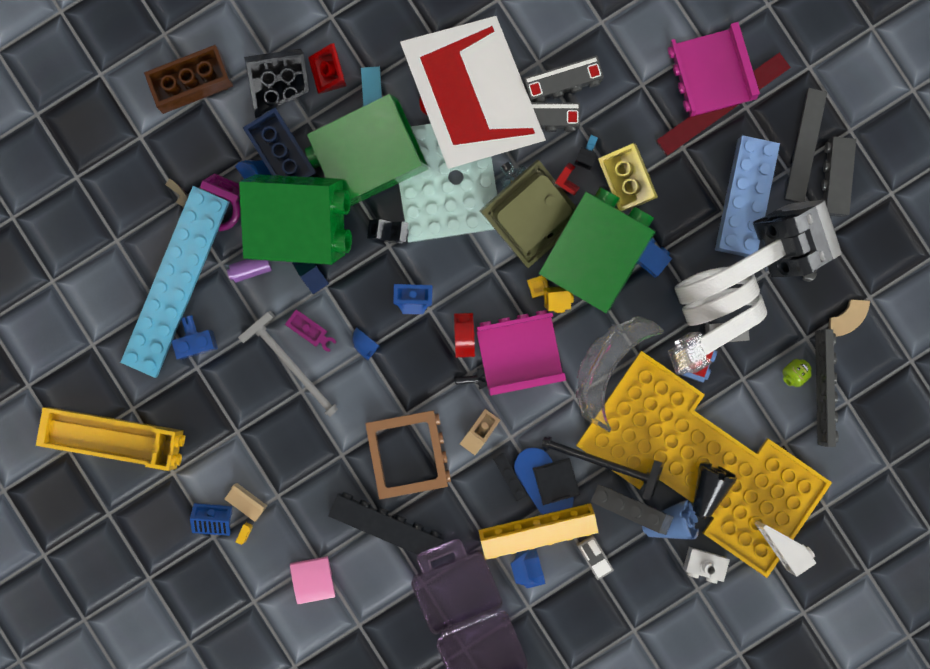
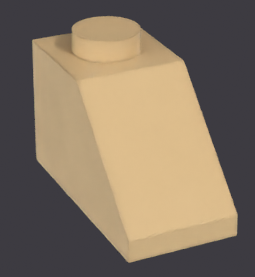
(480, 432)

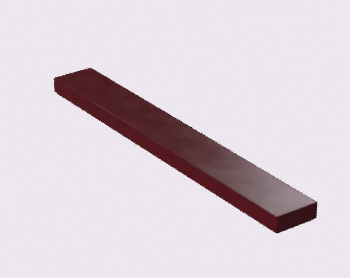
(694, 125)

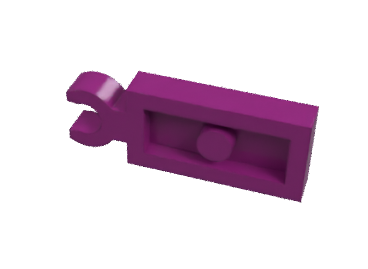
(309, 330)

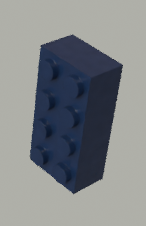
(278, 146)

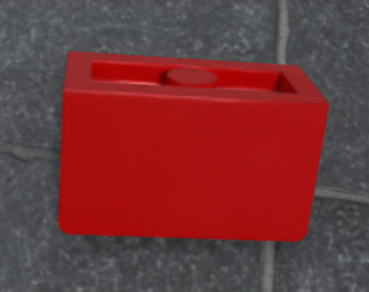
(563, 180)

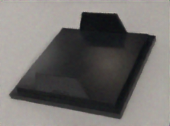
(556, 481)

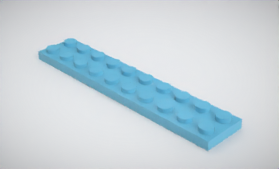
(175, 281)

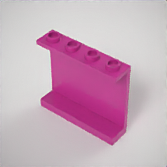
(714, 71)
(519, 353)

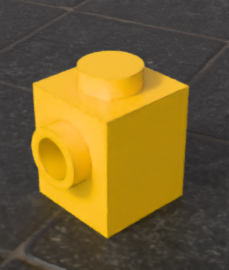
(557, 299)

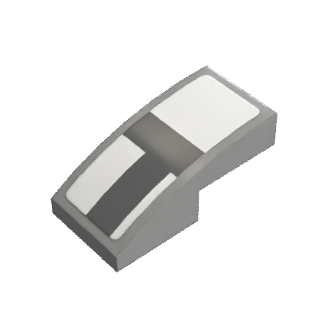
(595, 557)

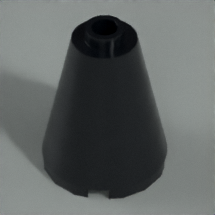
(711, 488)

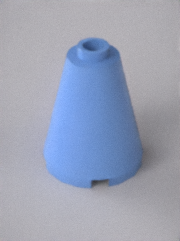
(682, 524)

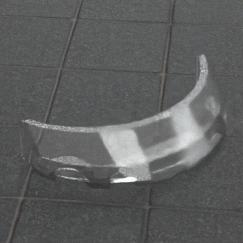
(601, 361)

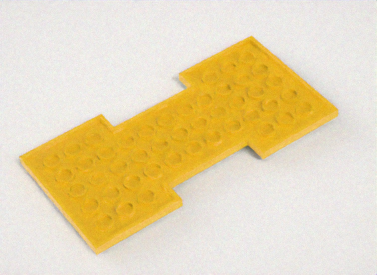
(657, 421)

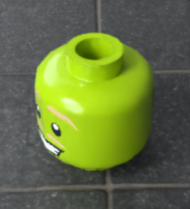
(797, 372)

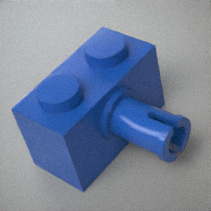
(193, 342)

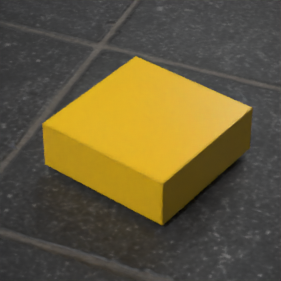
(537, 286)
(244, 533)

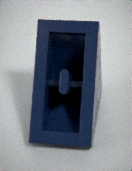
(311, 276)

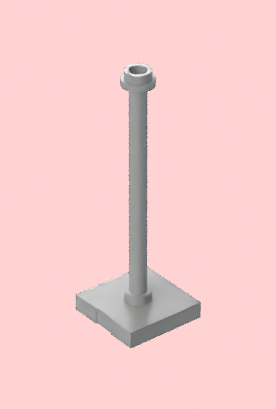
(259, 329)

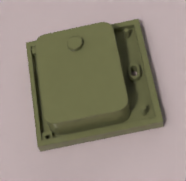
(529, 212)

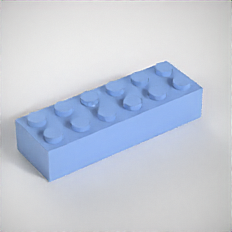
(747, 195)

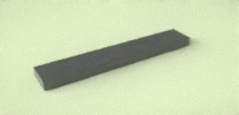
(805, 145)

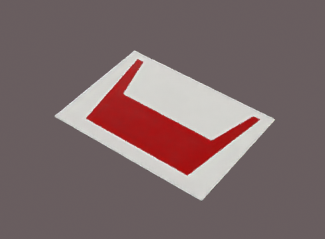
(472, 91)

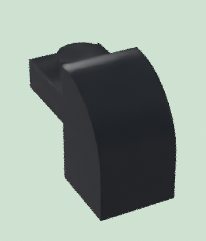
(388, 231)

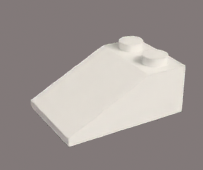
(793, 556)

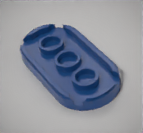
(523, 467)

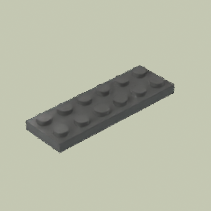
(825, 388)

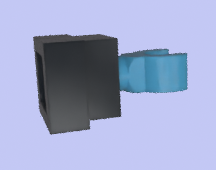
(586, 155)

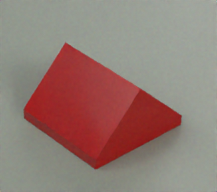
(327, 69)

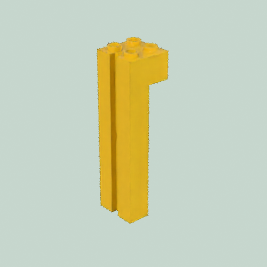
(110, 438)

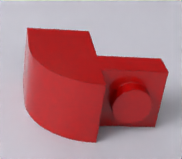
(464, 335)

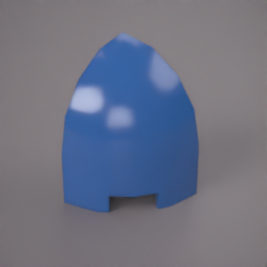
(363, 344)

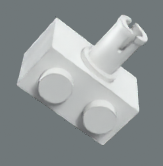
(706, 564)

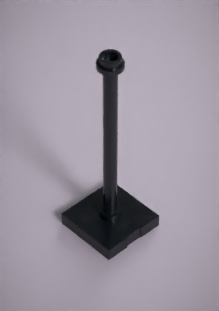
(650, 479)

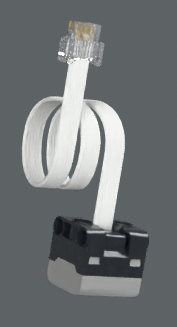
(796, 244)

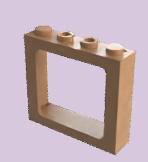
(440, 457)

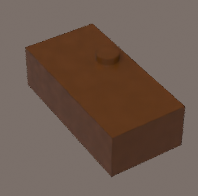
(188, 79)

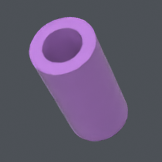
(247, 269)

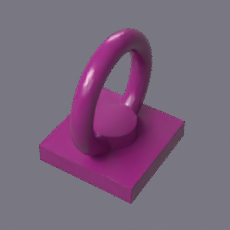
(227, 190)

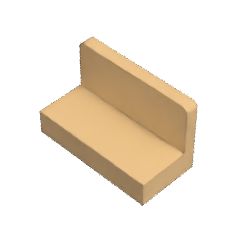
(245, 502)

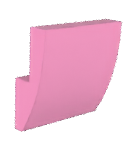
(312, 580)

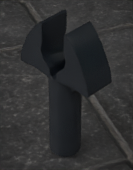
(472, 379)

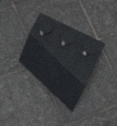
(276, 79)

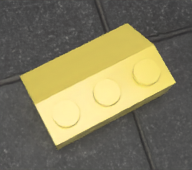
(628, 177)

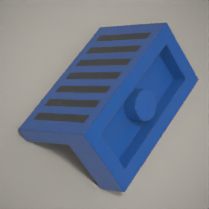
(211, 519)

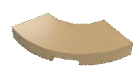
(850, 318)

